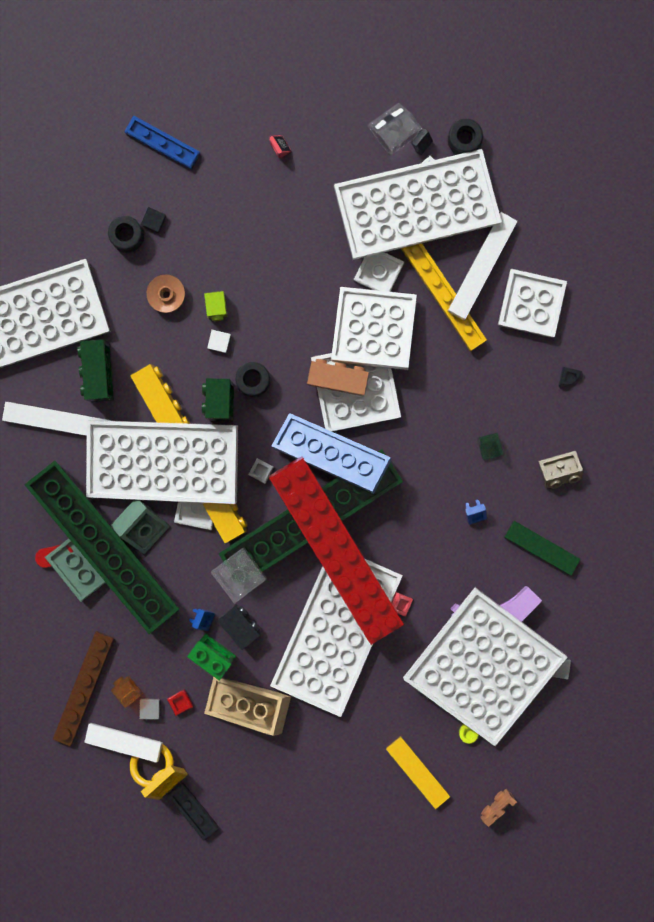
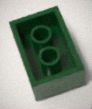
(96, 371)
(219, 400)

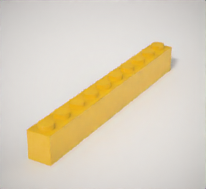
(167, 410)

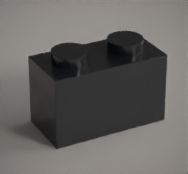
(239, 626)

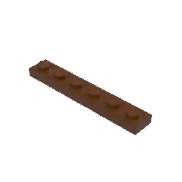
(83, 688)

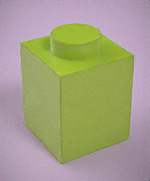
(216, 305)

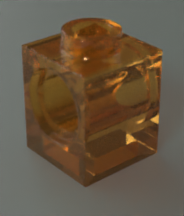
(126, 691)

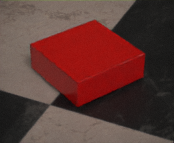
(180, 702)

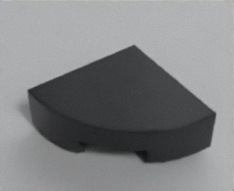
(569, 376)

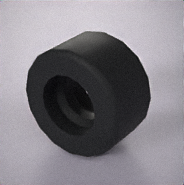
(465, 125)
(126, 246)
(241, 375)

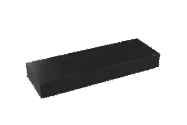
(193, 811)

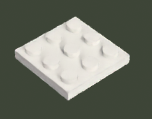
(532, 303)

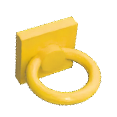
(162, 781)

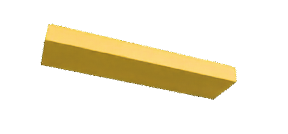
(418, 772)

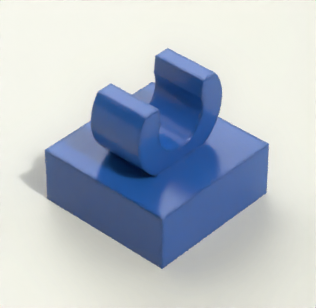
(475, 513)
(202, 620)

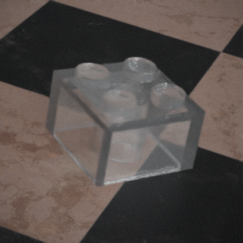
(238, 575)

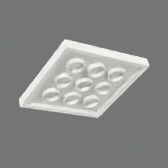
(374, 328)
(349, 410)

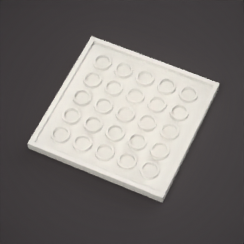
(485, 666)

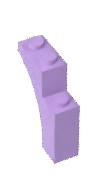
(519, 606)

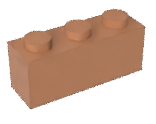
(337, 377)

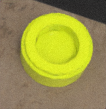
(467, 734)

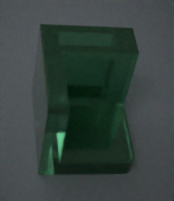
(490, 446)

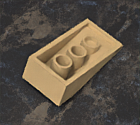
(248, 705)

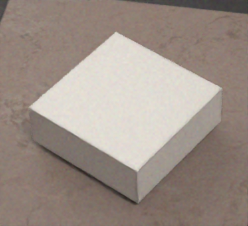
(219, 341)

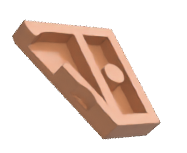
(496, 810)

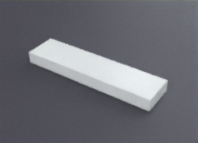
(123, 742)

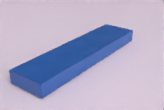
(162, 142)

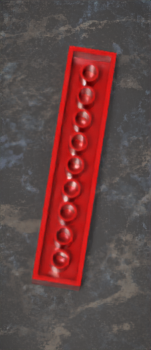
(336, 550)

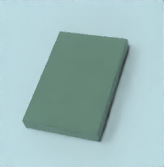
(75, 570)

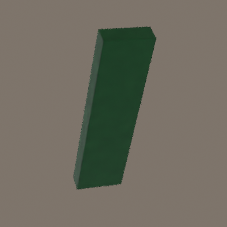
(542, 547)

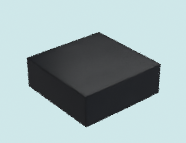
(422, 141)
(153, 219)

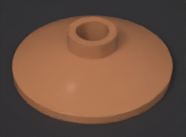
(163, 284)

